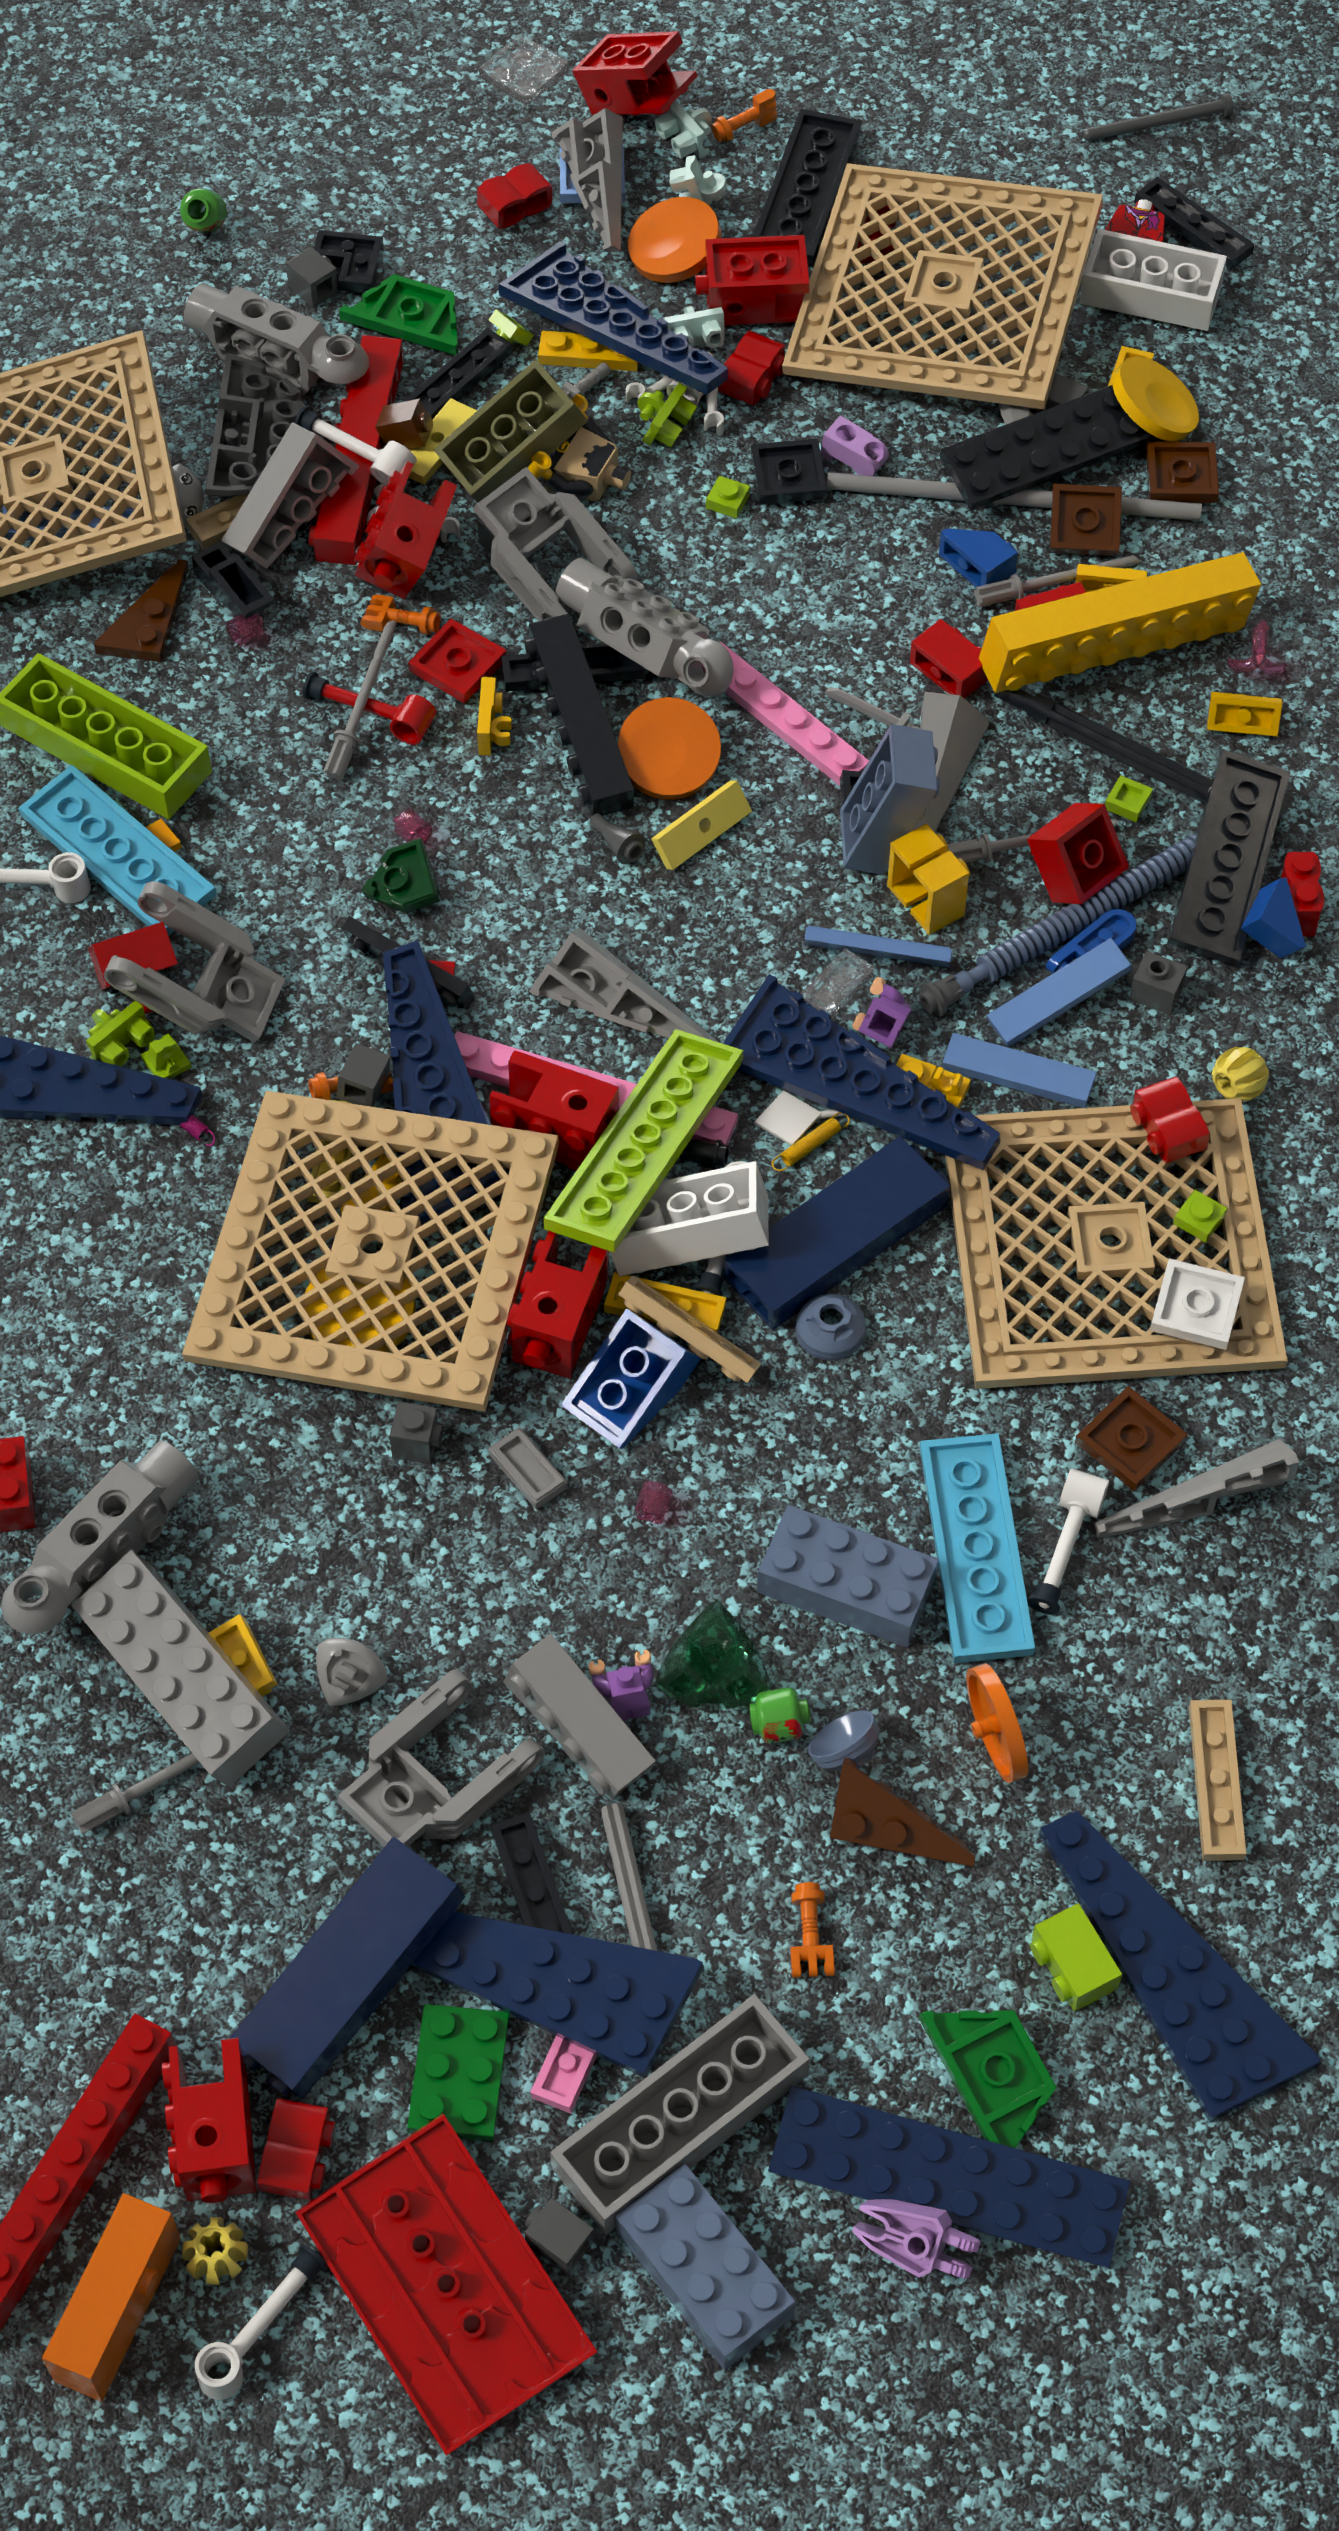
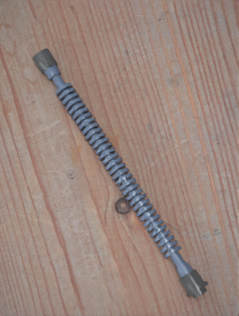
(1061, 925)

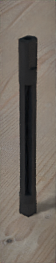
(1109, 742)

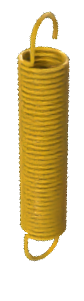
(810, 1142)

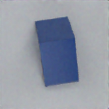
(1275, 920)

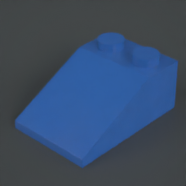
(630, 1379)

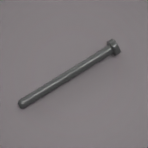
(1223, 106)

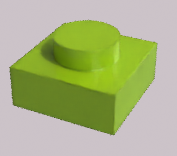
(510, 328)
(728, 497)
(1128, 798)
(1200, 1216)

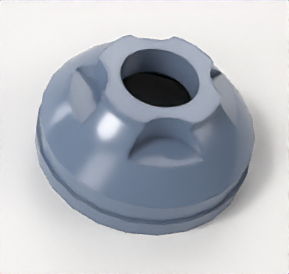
(827, 1340)
(845, 1737)

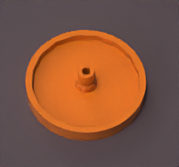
(671, 237)
(669, 748)
(996, 1723)

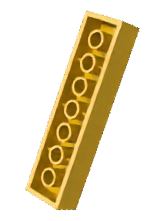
(1118, 622)

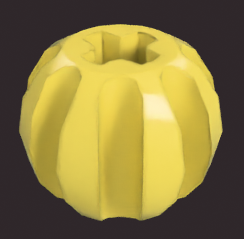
(1240, 1074)
(210, 2239)

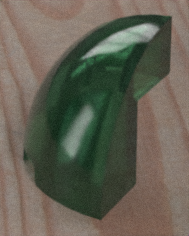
(713, 1663)

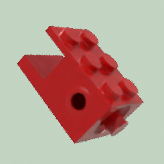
(632, 74)
(755, 278)
(398, 555)
(555, 1103)
(556, 1309)
(210, 2129)

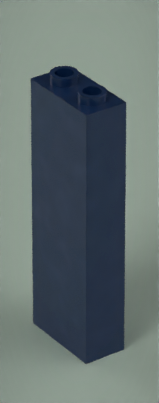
(838, 1231)
(347, 1969)

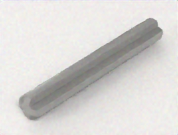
(628, 1876)

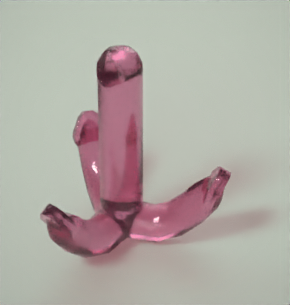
(1259, 652)

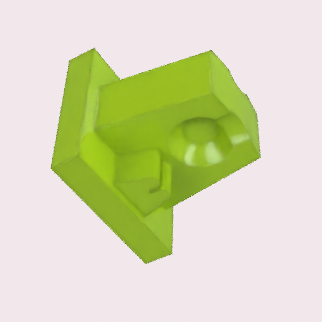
(165, 1058)

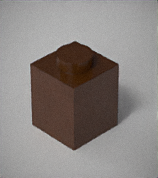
(405, 423)

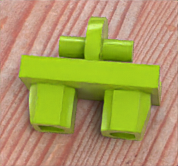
(653, 407)
(116, 1030)

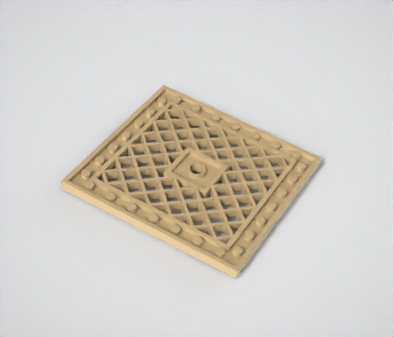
(1019, 382)
(156, 517)
(1105, 1357)
(437, 1380)

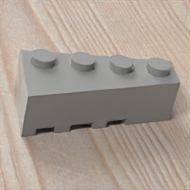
(286, 495)
(578, 1717)

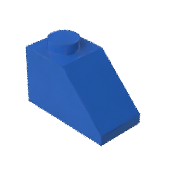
(978, 555)

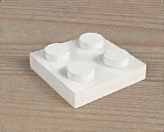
(1197, 1304)

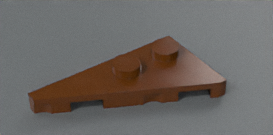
(147, 623)
(876, 1817)

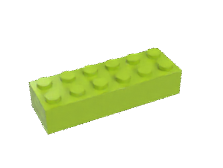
(104, 736)

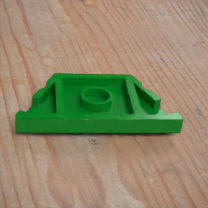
(408, 312)
(992, 2069)

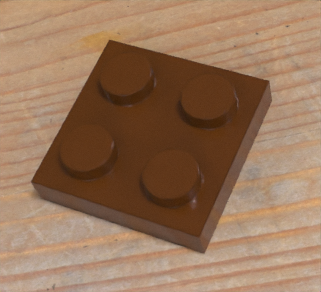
(1182, 471)
(1085, 520)
(1131, 1438)

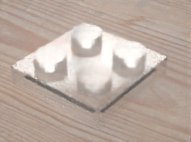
(523, 69)

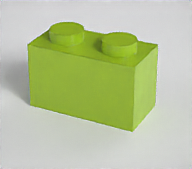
(1075, 1958)

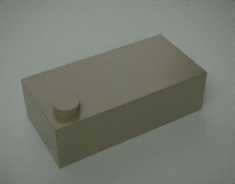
(509, 430)

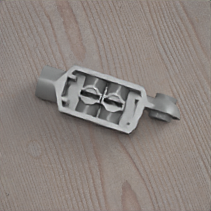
(274, 336)
(645, 628)
(97, 1533)

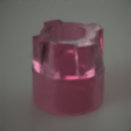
(244, 630)
(412, 826)
(653, 1501)

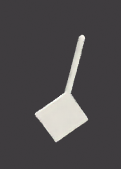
(790, 1117)

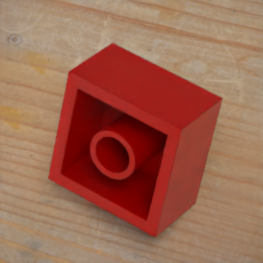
(1078, 853)
(144, 946)

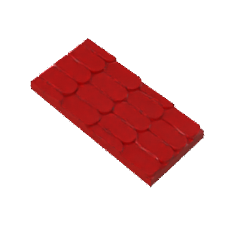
(445, 2283)

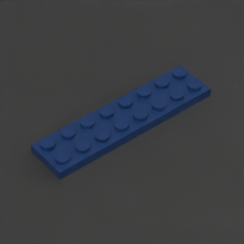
(973, 2179)

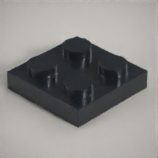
(788, 471)

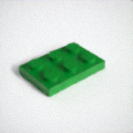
(459, 2070)

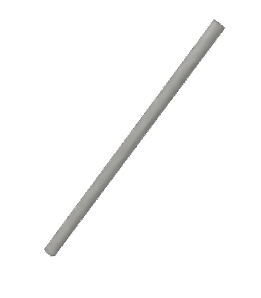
(1028, 497)

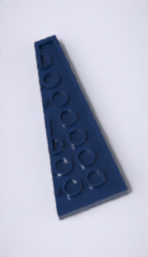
(584, 302)
(821, 1061)
(427, 1062)
(58, 1083)
(580, 1988)
(1203, 2011)

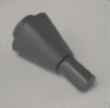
(623, 842)

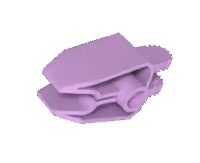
(914, 2237)

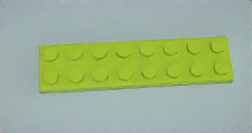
(643, 1140)

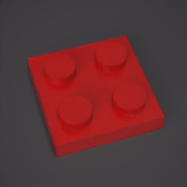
(457, 660)

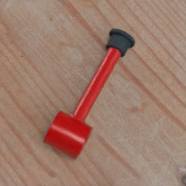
(408, 719)

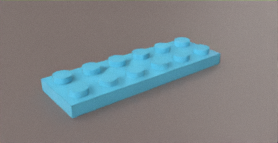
(110, 841)
(976, 1548)

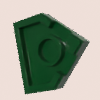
(404, 878)

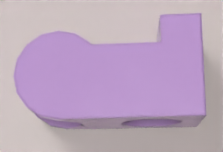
(854, 447)

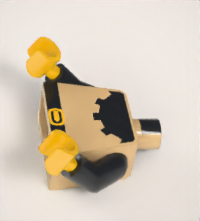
(582, 463)

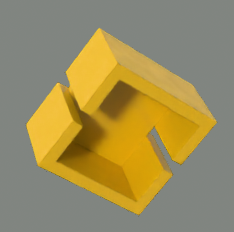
(925, 868)

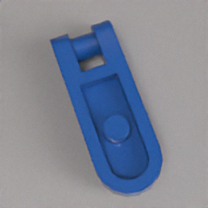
(1113, 924)

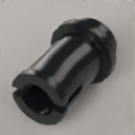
(706, 1153)

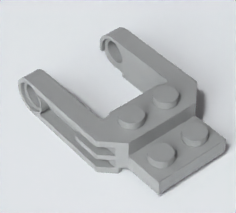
(528, 518)
(231, 986)
(404, 1798)

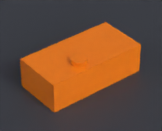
(112, 2297)

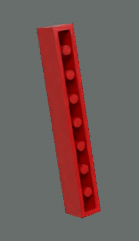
(345, 514)
(78, 2155)

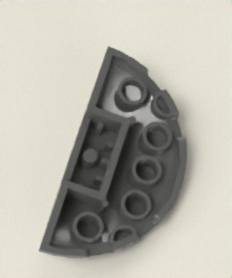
(249, 425)

